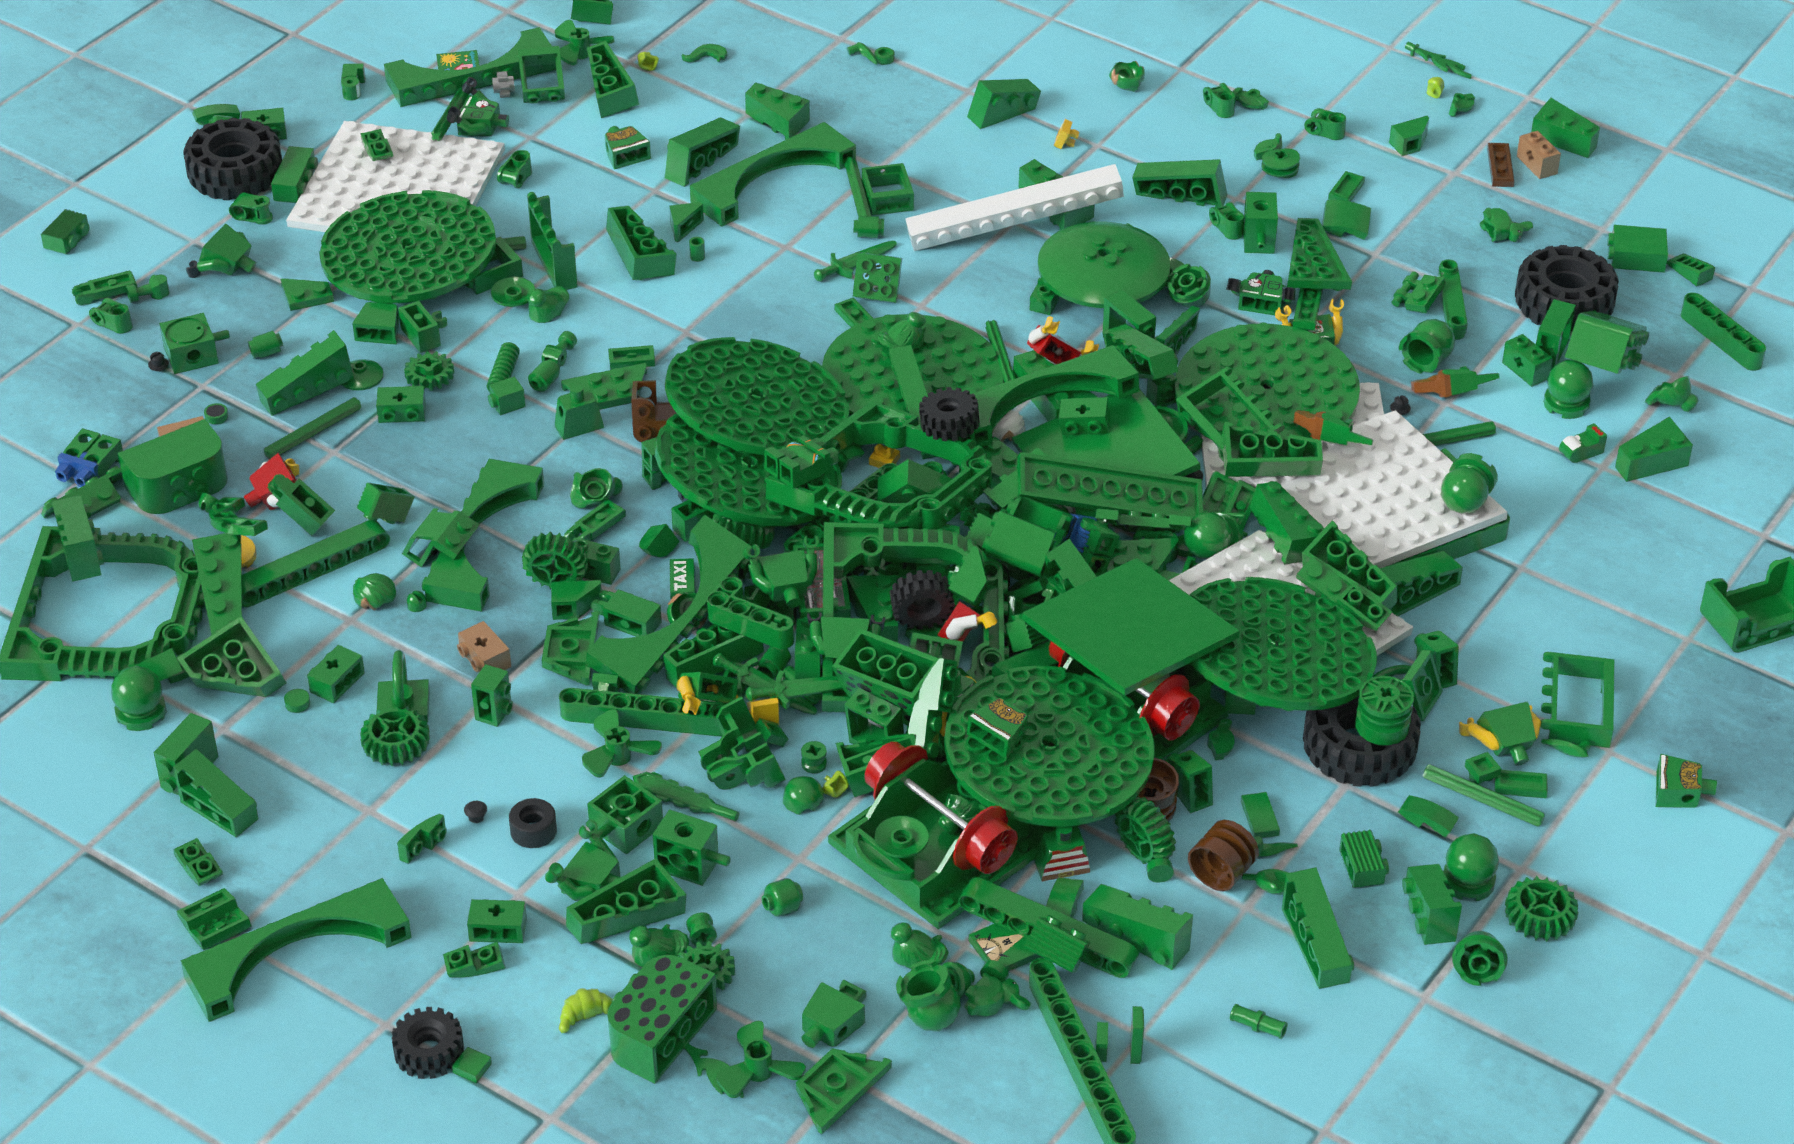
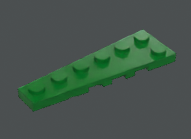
(220, 577)

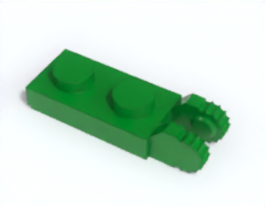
(103, 287)
(596, 521)

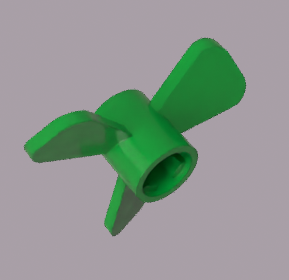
(579, 41)
(617, 745)
(757, 1062)

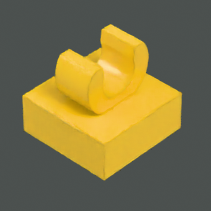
(1064, 134)
(883, 455)

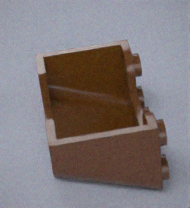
(647, 413)

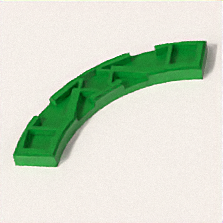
(224, 518)

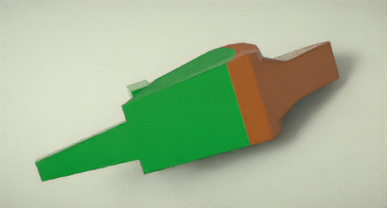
(1452, 382)
(1329, 428)

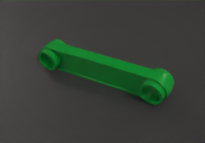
(1453, 299)

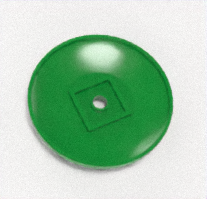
(1077, 271)

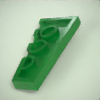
(1180, 329)

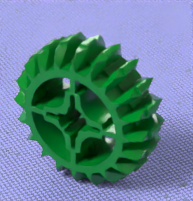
(747, 532)
(554, 559)
(395, 741)
(1145, 830)
(1541, 913)

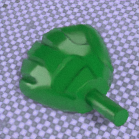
(1269, 880)

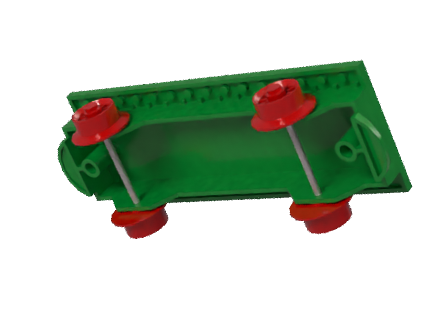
(990, 843)

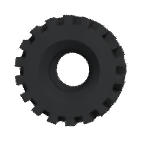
(949, 414)
(921, 599)
(427, 1027)

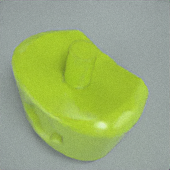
(647, 61)
(1435, 87)
(836, 785)

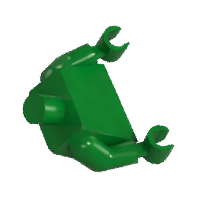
(784, 574)
(589, 869)

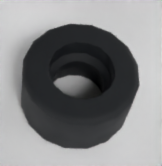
(535, 834)

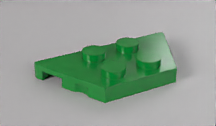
(610, 387)
(1152, 552)
(567, 647)
(837, 1084)

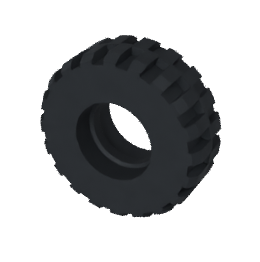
(232, 158)
(1567, 276)
(1350, 756)

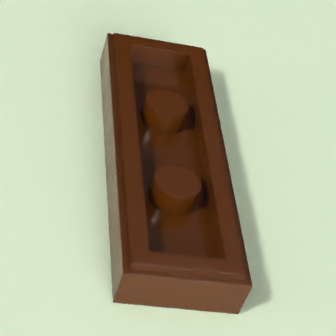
(1500, 165)

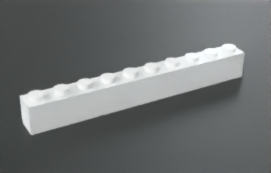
(1014, 207)

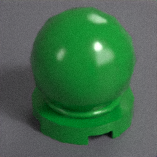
(1427, 345)
(1569, 389)
(1468, 483)
(1211, 534)
(138, 698)
(1471, 866)
(929, 995)

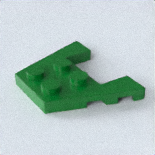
(1135, 521)

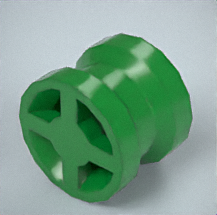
(813, 757)
(701, 928)

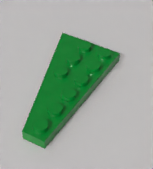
(1315, 260)

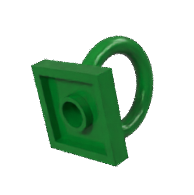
(1422, 679)
(401, 691)

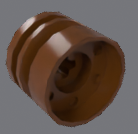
(1162, 787)
(1223, 855)

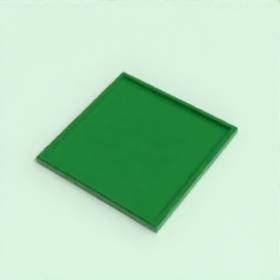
(1135, 440)
(1130, 626)

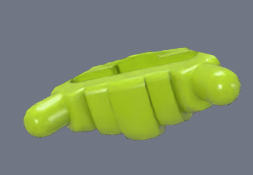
(583, 1005)

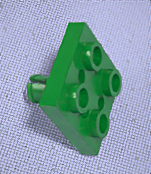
(879, 277)

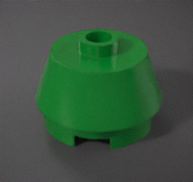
(1190, 286)
(1479, 958)

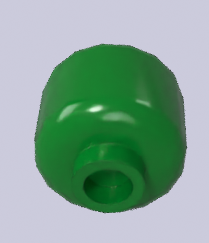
(782, 897)

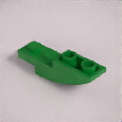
(1351, 597)
(933, 698)

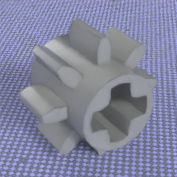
(503, 84)

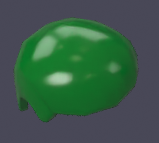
(802, 794)

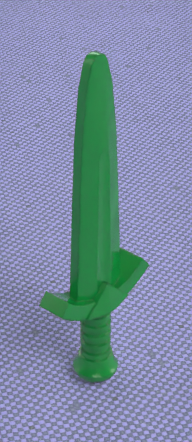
(845, 265)
(754, 678)
(794, 688)

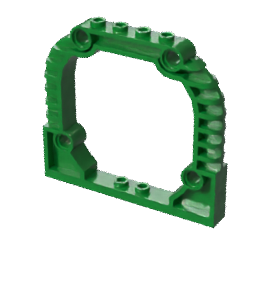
(895, 429)
(846, 548)
(38, 659)

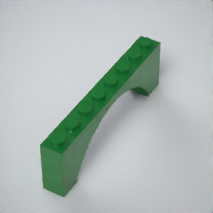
(419, 84)
(814, 146)
(1097, 371)
(498, 487)
(639, 657)
(362, 912)

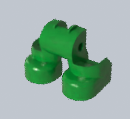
(738, 732)

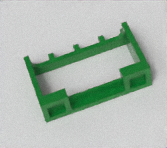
(561, 262)
(1187, 402)
(1580, 667)

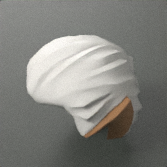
(1009, 426)

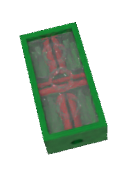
(813, 600)

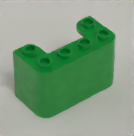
(1606, 342)
(1026, 534)
(1754, 612)

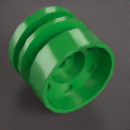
(1384, 710)

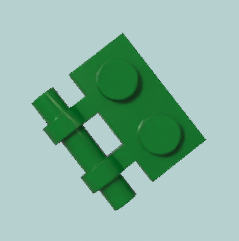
(1423, 294)

